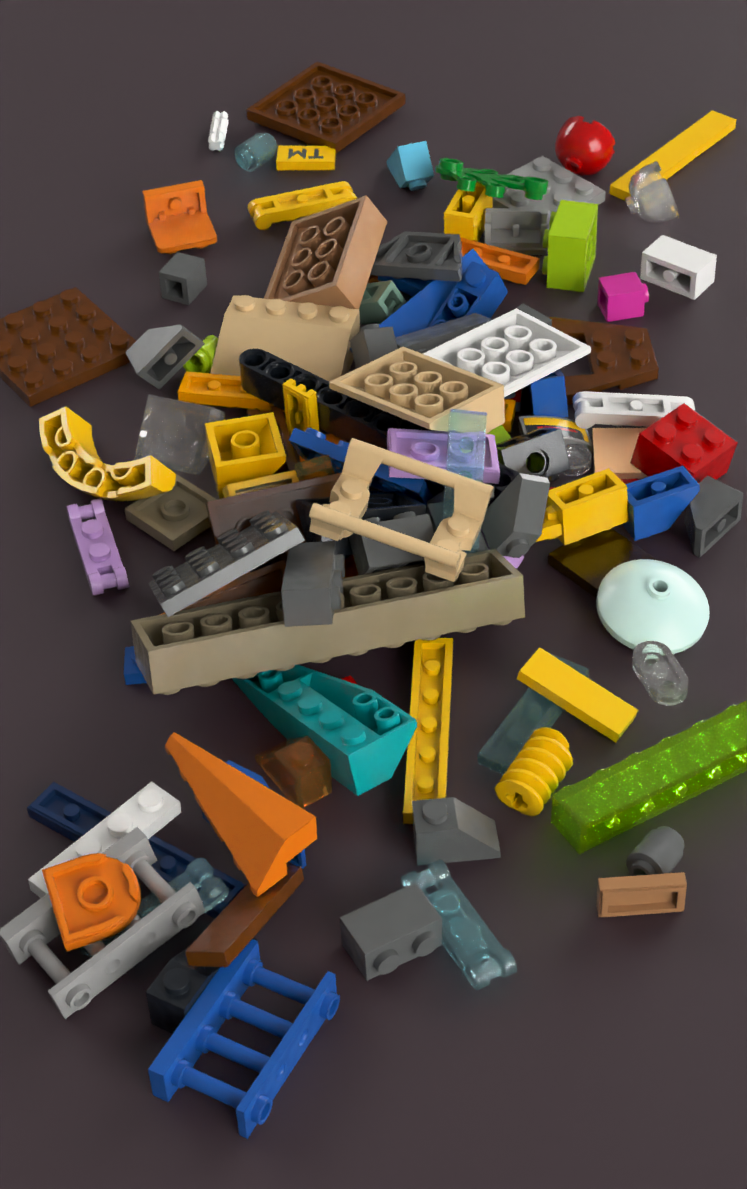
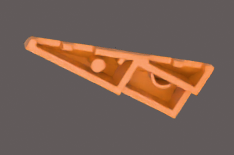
(249, 817)

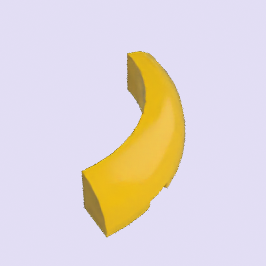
(76, 461)

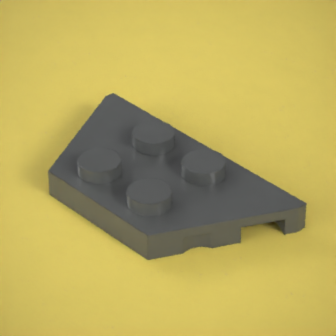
(420, 257)

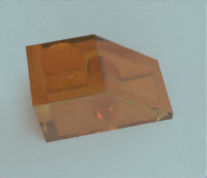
(298, 770)

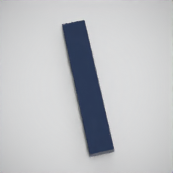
(75, 816)

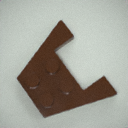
(617, 357)

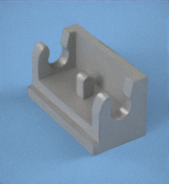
(516, 229)

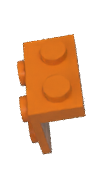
(178, 217)

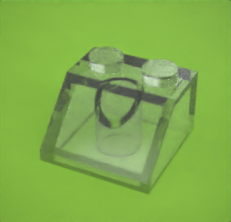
(176, 433)

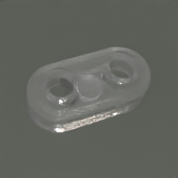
(660, 673)

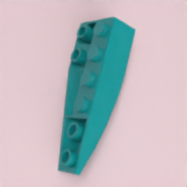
(347, 721)

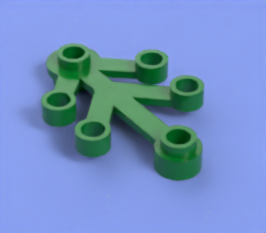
(495, 184)

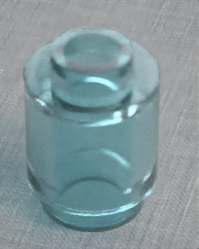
(255, 151)

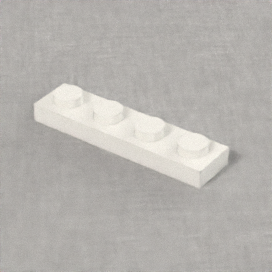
(147, 810)

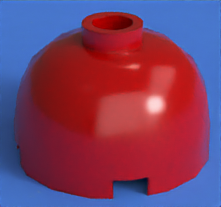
(584, 146)

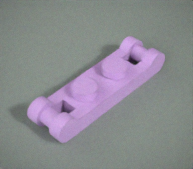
(97, 547)

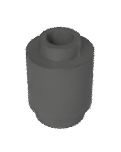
(656, 852)

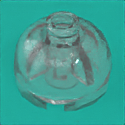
(651, 196)

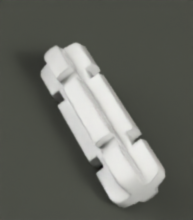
(218, 131)

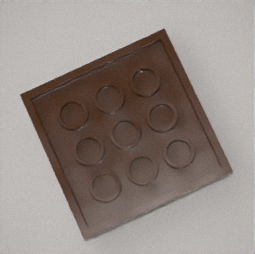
(326, 106)
(59, 346)

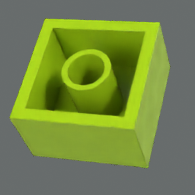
(570, 245)

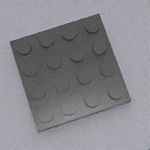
(224, 562)

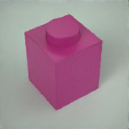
(622, 296)

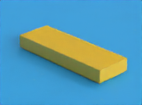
(577, 694)

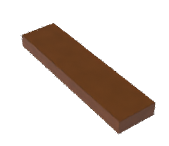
(241, 922)

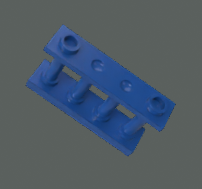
(222, 1001)

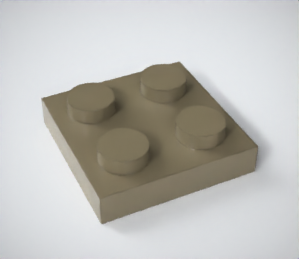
(173, 515)

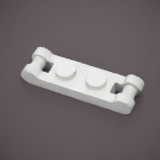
(623, 408)

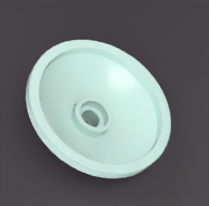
(638, 613)

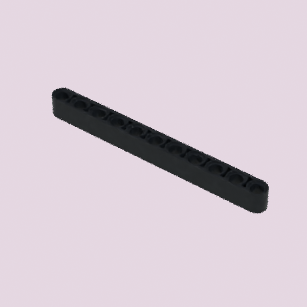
(338, 414)

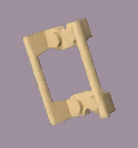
(351, 496)

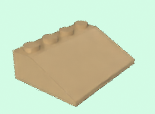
(294, 331)
(422, 389)

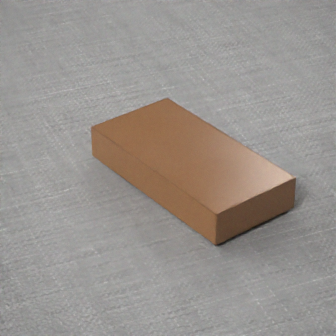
(641, 894)

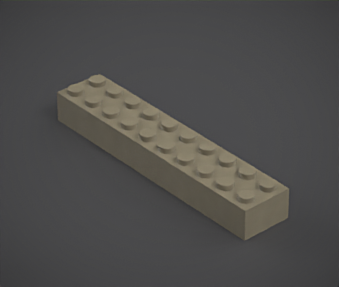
(375, 612)

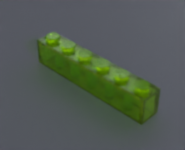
(652, 780)

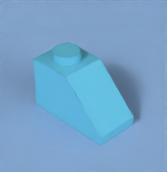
(411, 165)

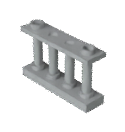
(37, 926)

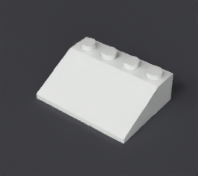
(511, 350)

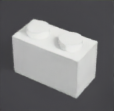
(678, 267)

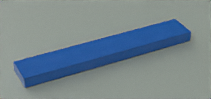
(423, 307)

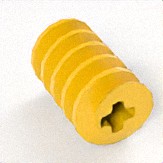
(535, 772)

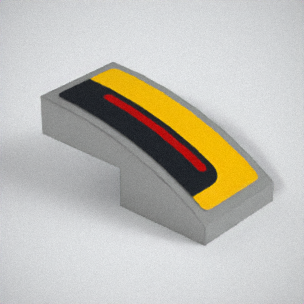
(571, 432)

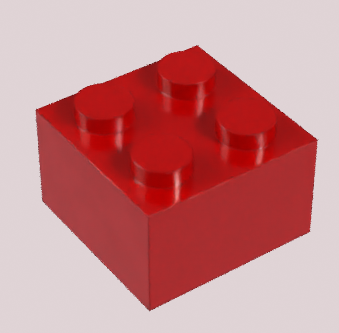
(685, 441)

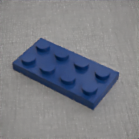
(313, 444)

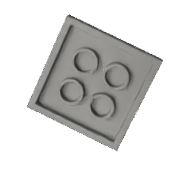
(561, 186)

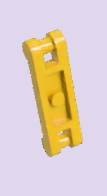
(298, 203)

